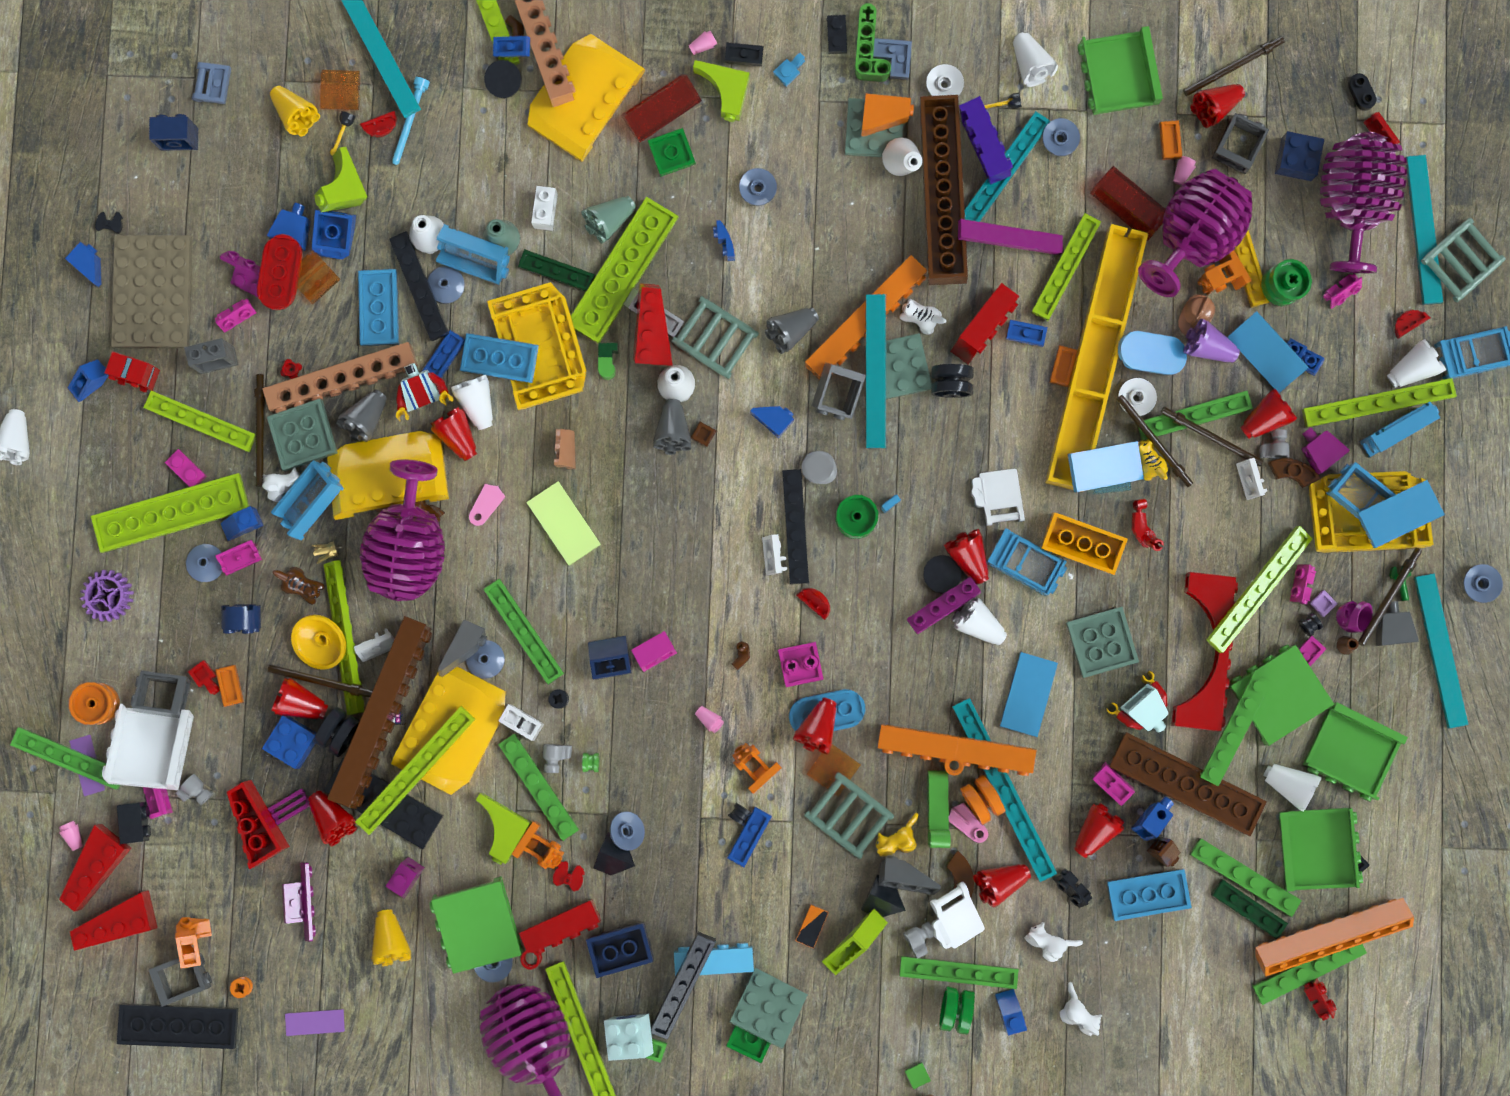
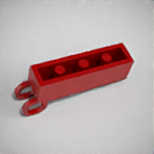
(558, 928)

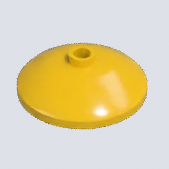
(313, 647)

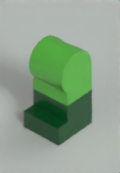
(605, 359)

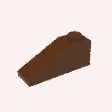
(1164, 851)

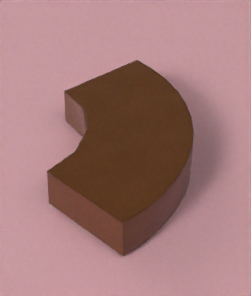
(1294, 470)
(961, 872)

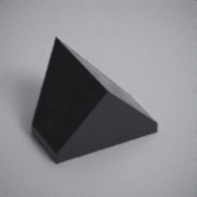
(612, 859)
(883, 900)

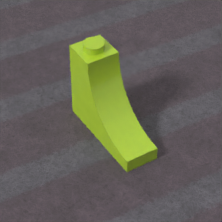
(730, 84)
(346, 187)
(508, 828)
(855, 943)

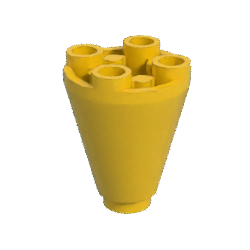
(294, 111)
(389, 940)

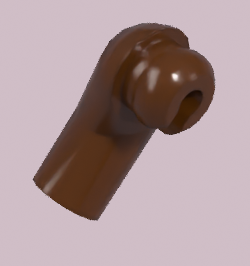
(517, 27)
(743, 655)

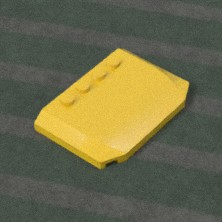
(601, 83)
(542, 319)
(367, 477)
(1341, 531)
(442, 700)

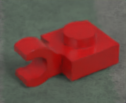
(203, 675)

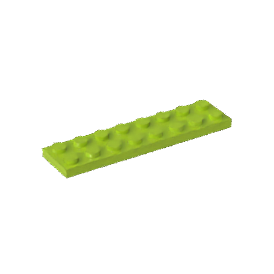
(623, 269)
(169, 513)

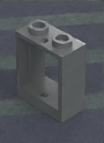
(1233, 160)
(215, 357)
(852, 397)
(180, 696)
(162, 986)

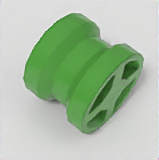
(590, 762)

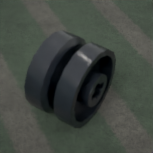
(952, 380)
(337, 732)

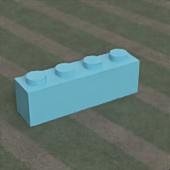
(722, 959)

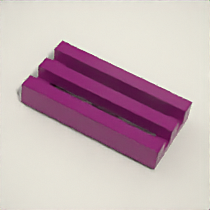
(275, 815)

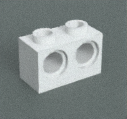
(544, 208)
(521, 722)

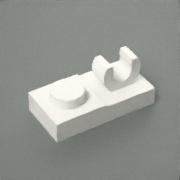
(1250, 479)
(772, 557)
(375, 647)

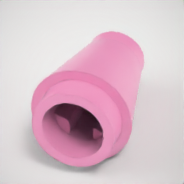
(703, 43)
(1183, 170)
(709, 719)
(71, 835)

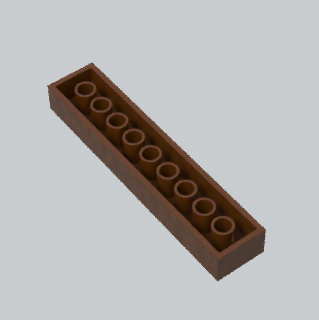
(943, 189)
(380, 713)

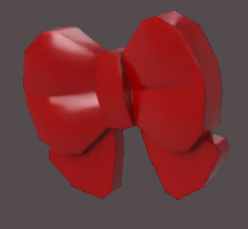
(562, 876)

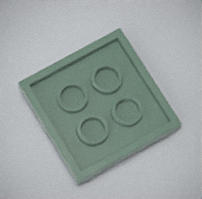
(869, 145)
(906, 367)
(302, 434)
(1102, 642)
(768, 1008)

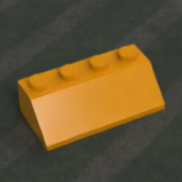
(1083, 543)

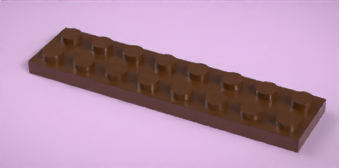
(1183, 783)

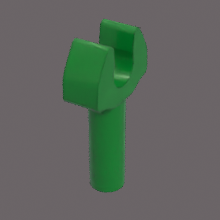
(1403, 589)

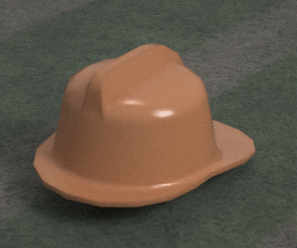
(1196, 308)

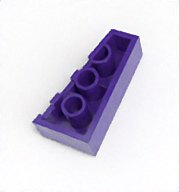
(985, 140)

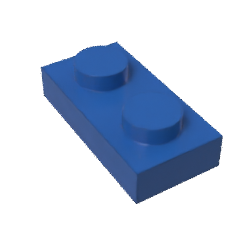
(511, 46)
(1026, 333)

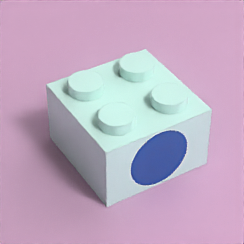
(628, 1037)

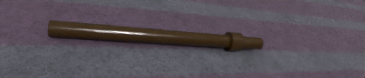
(1265, 49)
(259, 395)
(1179, 419)
(1177, 469)
(1408, 566)
(354, 689)

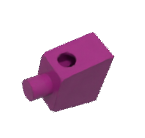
(1322, 449)
(405, 877)

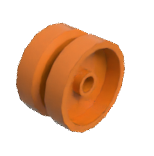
(90, 713)
(985, 798)

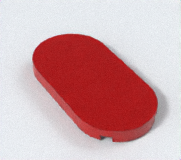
(279, 272)

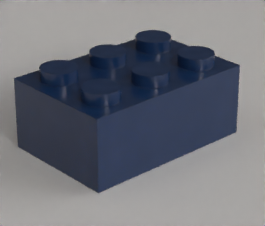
(620, 949)

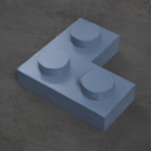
(898, 52)

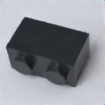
(133, 822)

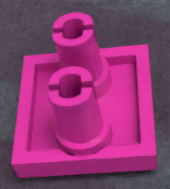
(800, 664)

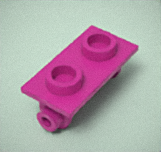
(1350, 285)
(242, 310)
(1303, 575)

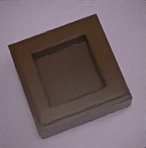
(703, 434)

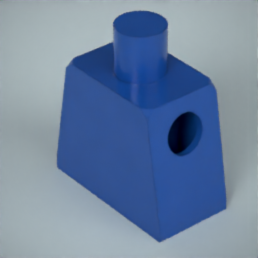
(292, 224)
(1154, 820)

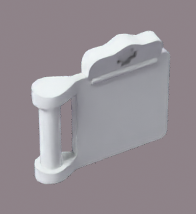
(998, 491)
(958, 921)

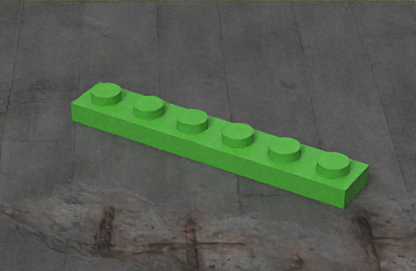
(1201, 414)
(523, 631)
(1235, 729)
(60, 755)
(538, 787)
(1245, 877)
(959, 972)
(1297, 976)

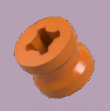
(244, 984)

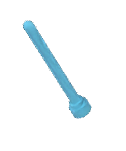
(420, 85)

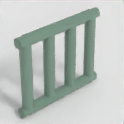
(1442, 248)
(719, 313)
(870, 803)

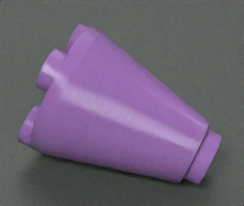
(1209, 343)

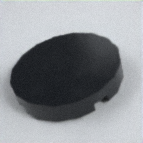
(503, 79)
(941, 574)

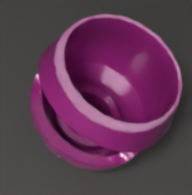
(1354, 617)

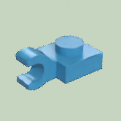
(788, 70)

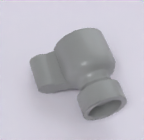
(1278, 448)
(553, 753)
(193, 787)
(916, 938)

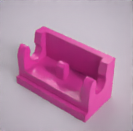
(238, 557)
(654, 651)
(1113, 784)
(158, 802)

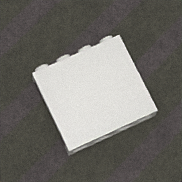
(147, 749)

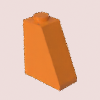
(884, 112)

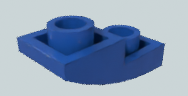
(723, 237)
(1310, 358)

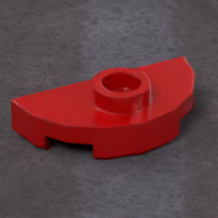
(380, 125)
(1408, 321)
(816, 601)

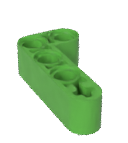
(868, 42)
(938, 810)

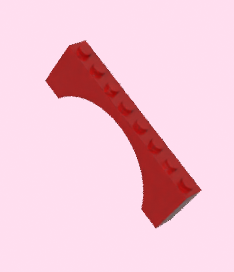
(1206, 707)

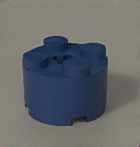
(241, 617)

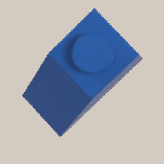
(87, 262)
(87, 379)
(774, 418)
(241, 523)
(1010, 1012)

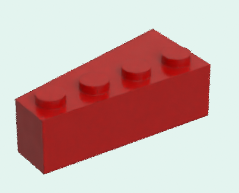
(984, 324)
(651, 332)
(255, 824)
(95, 864)
(123, 920)

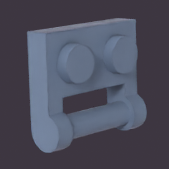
(217, 83)

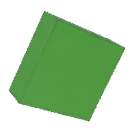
(658, 1049)
(917, 1075)

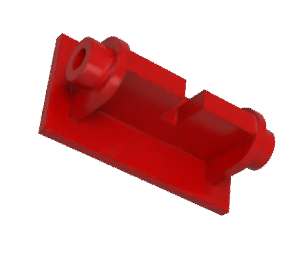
(1378, 125)
(1324, 1006)

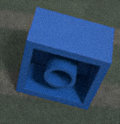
(290, 742)

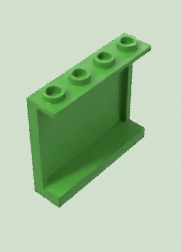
(1120, 72)
(1291, 698)
(1353, 751)
(1320, 849)
(476, 926)

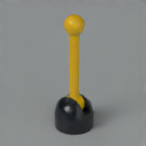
(1013, 101)
(346, 120)

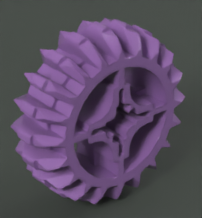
(110, 602)

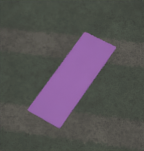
(85, 746)
(314, 1022)

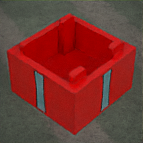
(132, 371)

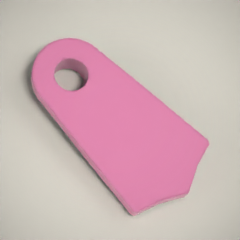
(486, 504)
(966, 822)

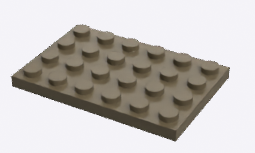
(151, 291)

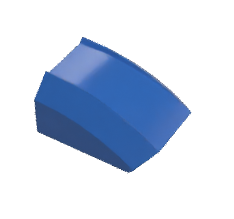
(333, 234)

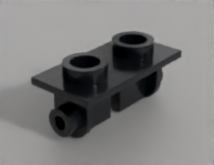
(1078, 895)

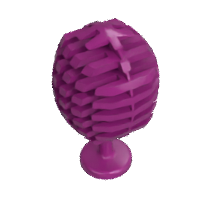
(1362, 190)
(1199, 225)
(403, 542)
(525, 1035)

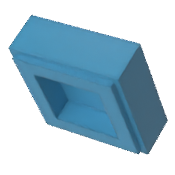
(890, 503)

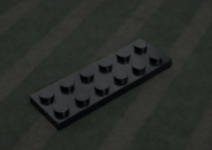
(410, 817)
(177, 1026)

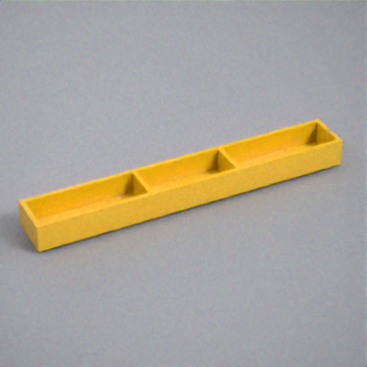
(1097, 350)

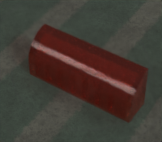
(661, 107)
(1129, 202)

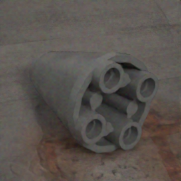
(790, 328)
(363, 416)
(672, 429)

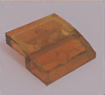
(340, 89)
(315, 277)
(828, 765)

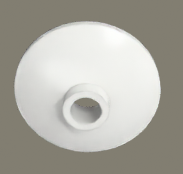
(944, 74)
(1144, 390)

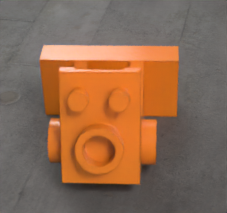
(1214, 278)
(762, 774)
(529, 843)
(186, 934)

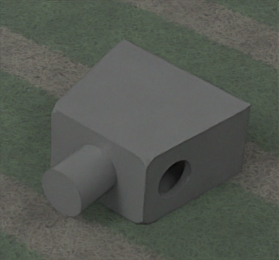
(1395, 627)

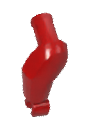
(1139, 527)

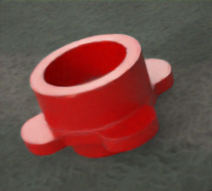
(286, 369)

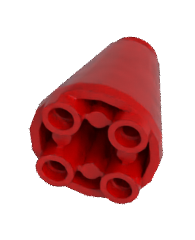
(1215, 103)
(1268, 416)
(455, 433)
(969, 555)
(298, 701)
(818, 727)
(330, 819)
(1097, 830)
(1000, 882)

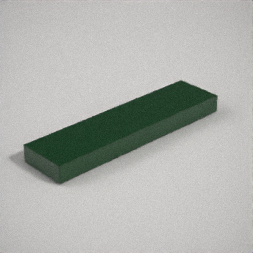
(556, 270)
(1249, 909)

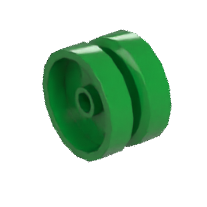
(1286, 282)
(856, 505)
(957, 1011)

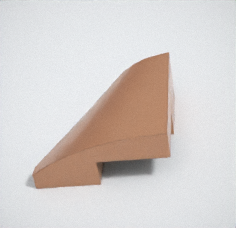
(565, 449)

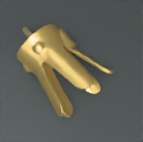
(330, 550)

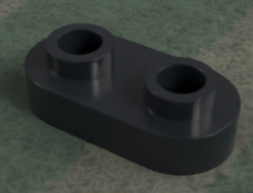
(1359, 92)

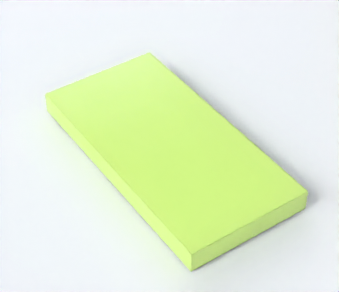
(563, 523)

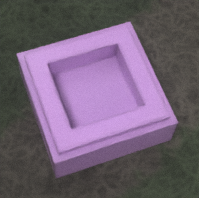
(1323, 603)

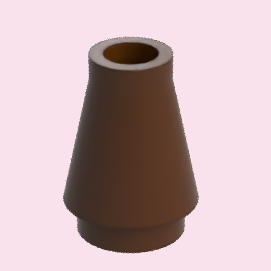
(1343, 645)

